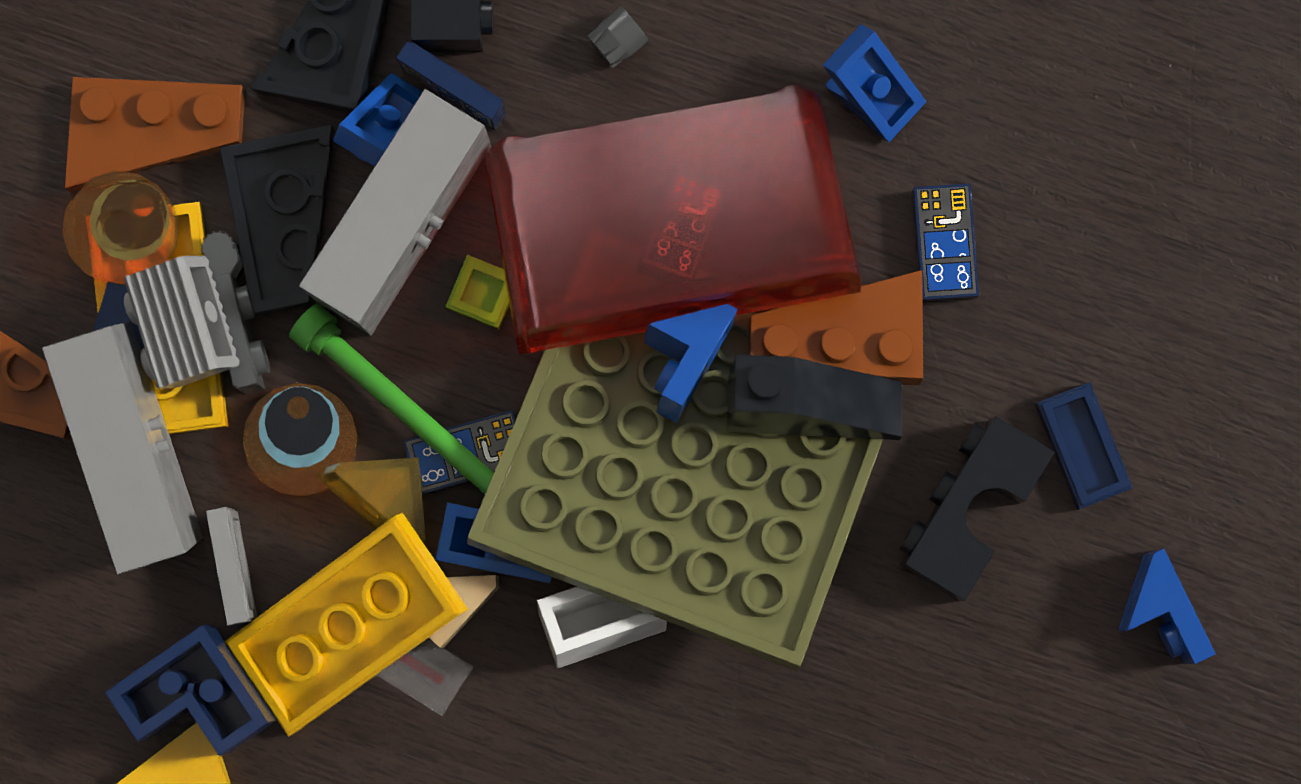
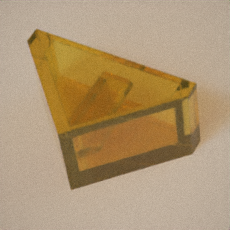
(379, 489)

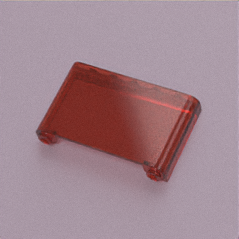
(670, 218)

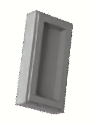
(231, 565)

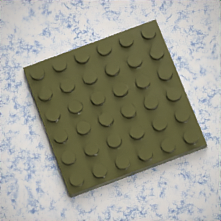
(672, 515)

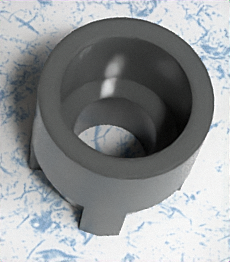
(617, 37)

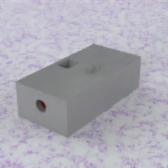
(397, 212)
(123, 446)

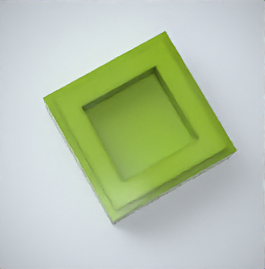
(480, 293)

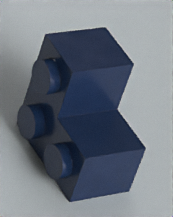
(195, 678)

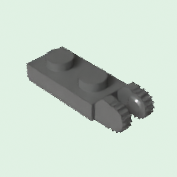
(227, 268)

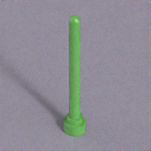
(318, 333)

